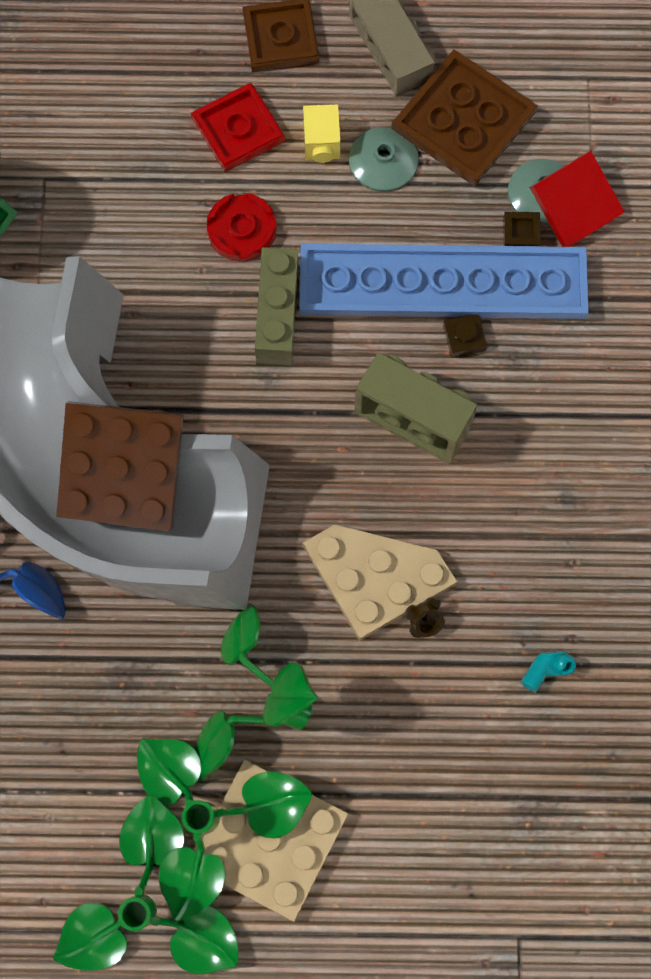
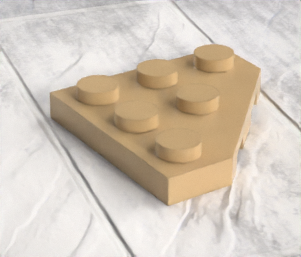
(376, 575)

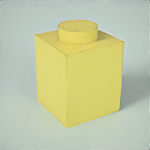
(321, 132)

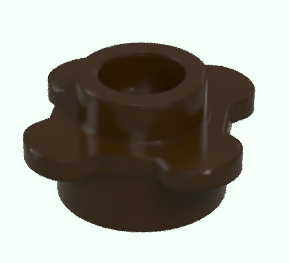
(431, 624)

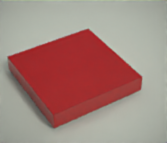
(238, 127)
(577, 199)

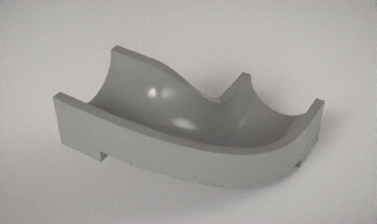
(52, 356)

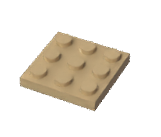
(278, 869)

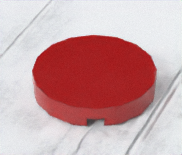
(241, 226)

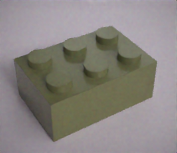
(414, 406)

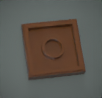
(280, 35)

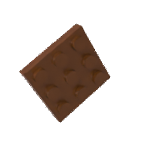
(464, 117)
(119, 465)

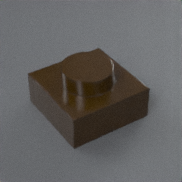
(521, 229)
(464, 335)

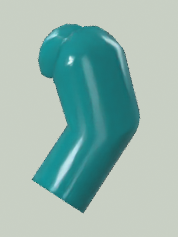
(548, 665)

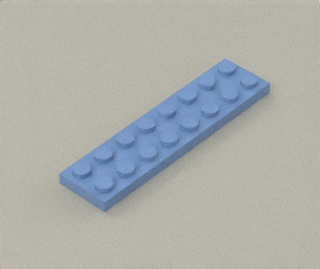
(443, 281)

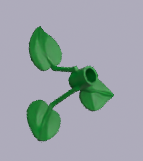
(286, 704)
(185, 875)
(92, 936)

